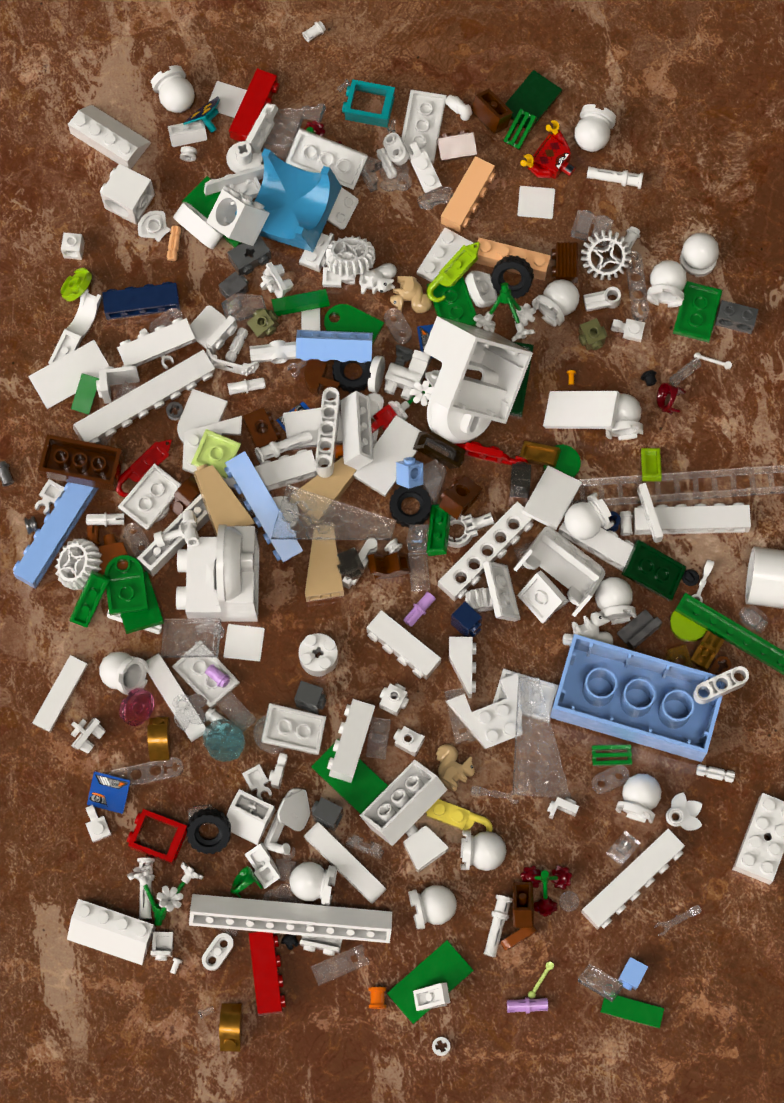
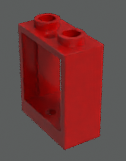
(175, 846)

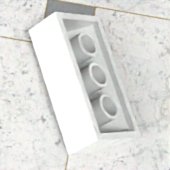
(108, 136)
(110, 932)

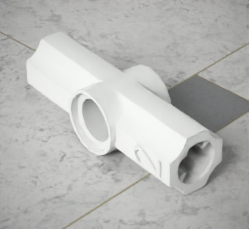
(276, 352)

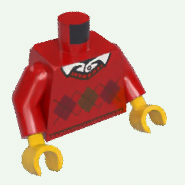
(551, 156)

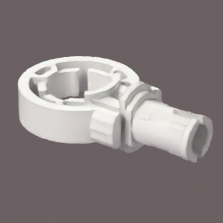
(471, 527)

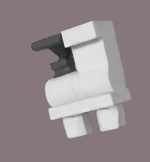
(405, 377)

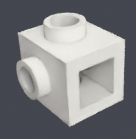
(393, 705)

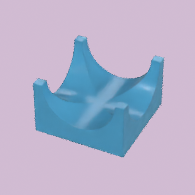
(296, 202)

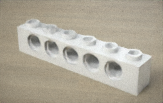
(487, 541)

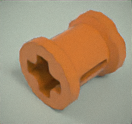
(377, 997)

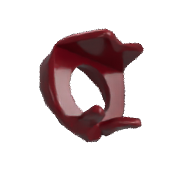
(663, 391)

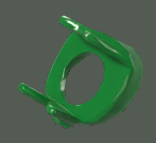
(243, 880)

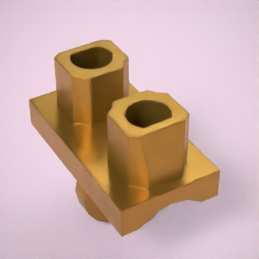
(707, 650)

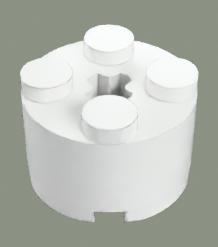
(326, 662)

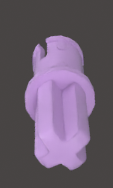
(419, 609)

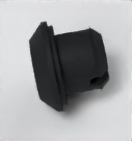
(649, 377)
(690, 577)
(289, 940)

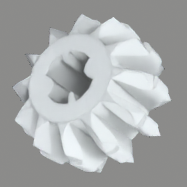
(479, 599)

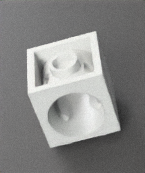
(127, 193)
(244, 225)

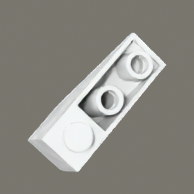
(460, 657)

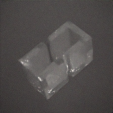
(583, 223)

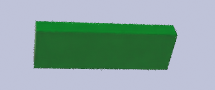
(300, 302)
(438, 531)
(89, 599)
(633, 1011)

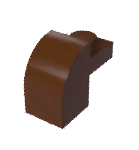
(315, 377)
(185, 495)
(388, 566)

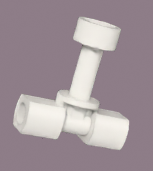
(186, 530)

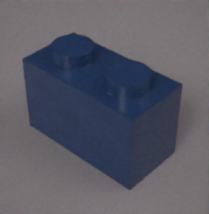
(466, 620)

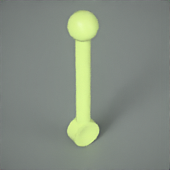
(549, 966)

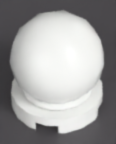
(174, 90)
(594, 128)
(699, 254)
(667, 283)
(557, 301)
(627, 419)
(585, 519)
(614, 600)
(123, 672)
(640, 796)
(483, 851)
(312, 882)
(433, 905)

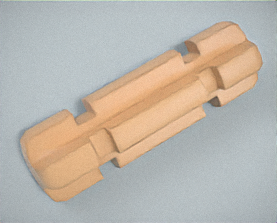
(173, 245)

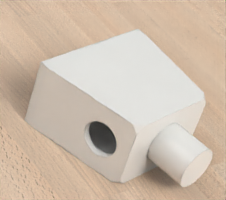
(423, 847)

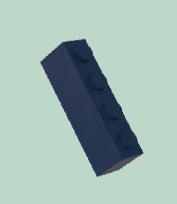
(140, 300)

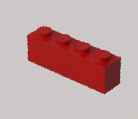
(256, 97)
(265, 973)

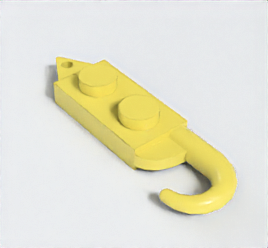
(456, 816)

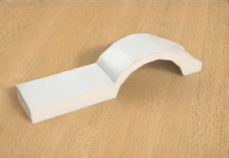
(79, 327)

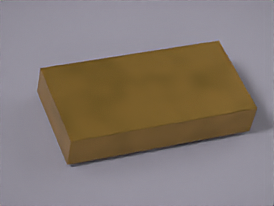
(540, 453)

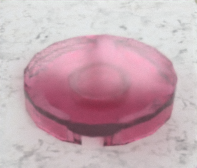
(137, 707)

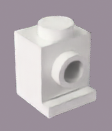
(410, 747)

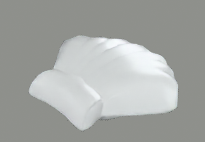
(153, 225)

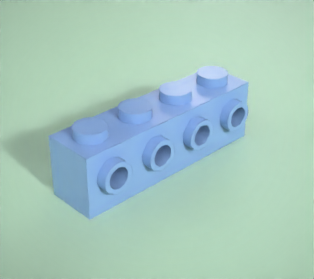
(334, 346)

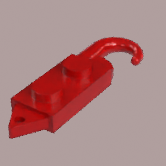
(154, 454)
(491, 454)

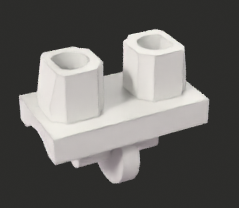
(273, 281)
(92, 728)

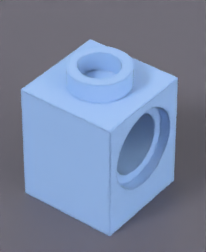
(409, 472)
(632, 974)

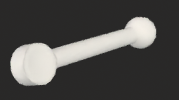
(727, 365)

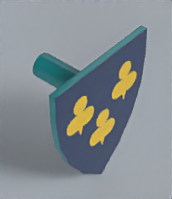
(206, 113)

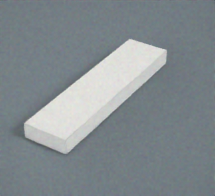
(60, 693)

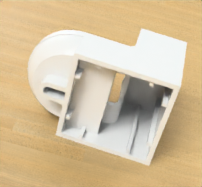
(463, 405)
(221, 576)

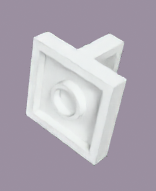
(542, 597)

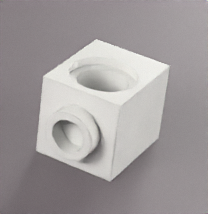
(72, 246)

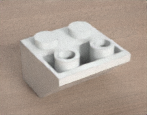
(249, 816)

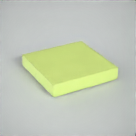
(215, 451)

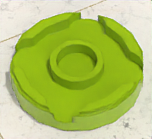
(76, 285)
(685, 629)

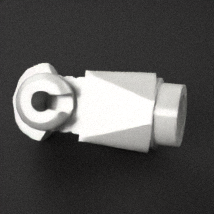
(459, 107)

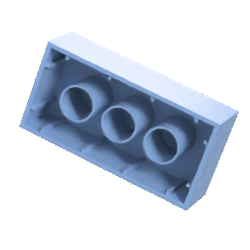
(636, 698)

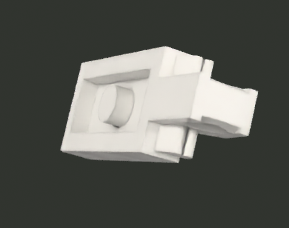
(262, 127)
(424, 169)

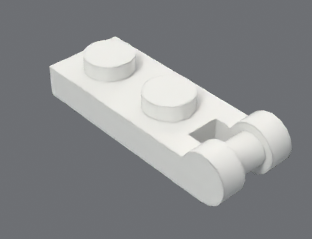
(369, 547)

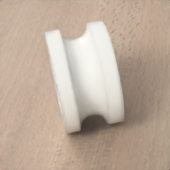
(188, 153)
(393, 546)
(438, 1052)

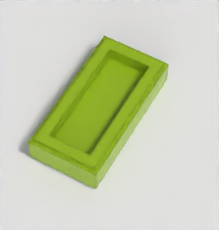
(651, 464)

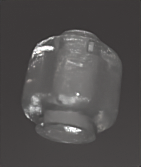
(753, 619)

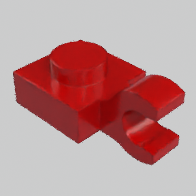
(383, 418)

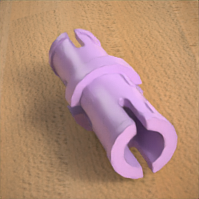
(527, 1005)

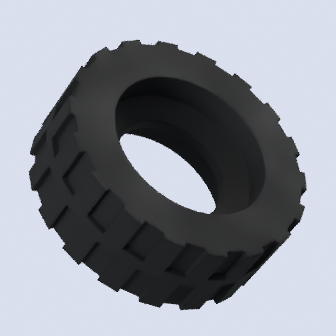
(518, 264)
(348, 384)
(416, 519)
(208, 816)

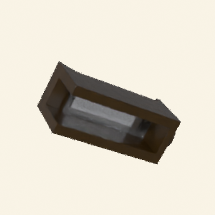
(439, 449)

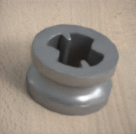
(169, 409)
(30, 525)

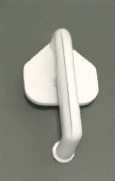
(292, 812)

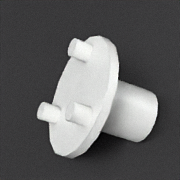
(241, 157)

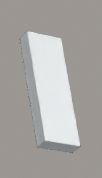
(649, 512)

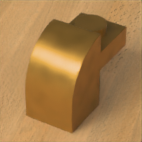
(158, 739)
(230, 1027)

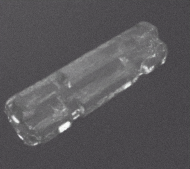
(685, 371)

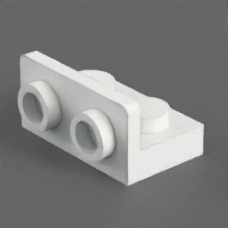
(317, 259)
(328, 945)

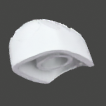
(481, 289)

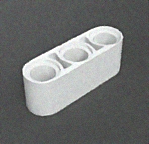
(196, 224)
(726, 677)

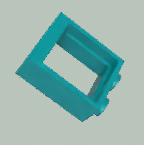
(367, 117)

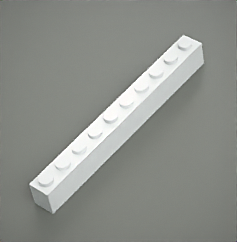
(290, 918)

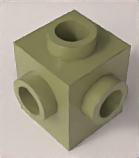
(263, 323)
(592, 335)

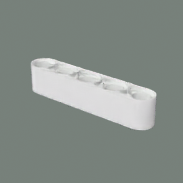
(327, 440)
(169, 690)
(345, 862)

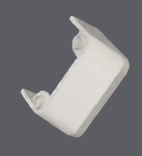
(565, 564)

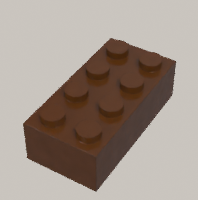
(81, 462)

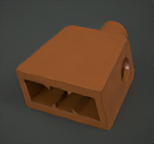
(111, 550)

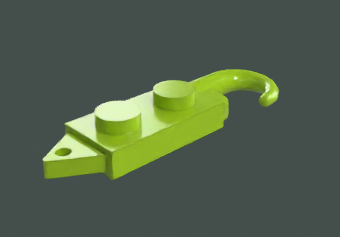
(454, 269)

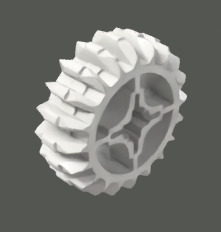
(609, 247)
(350, 256)
(74, 562)

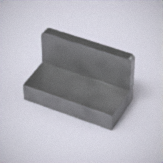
(639, 629)

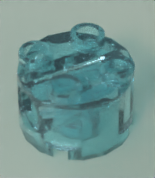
(223, 740)

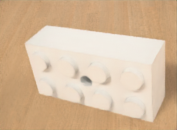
(403, 802)
(756, 855)

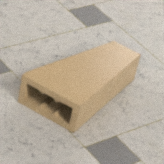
(335, 485)
(219, 499)
(323, 575)

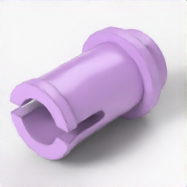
(219, 677)

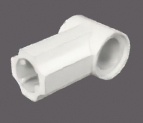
(600, 299)

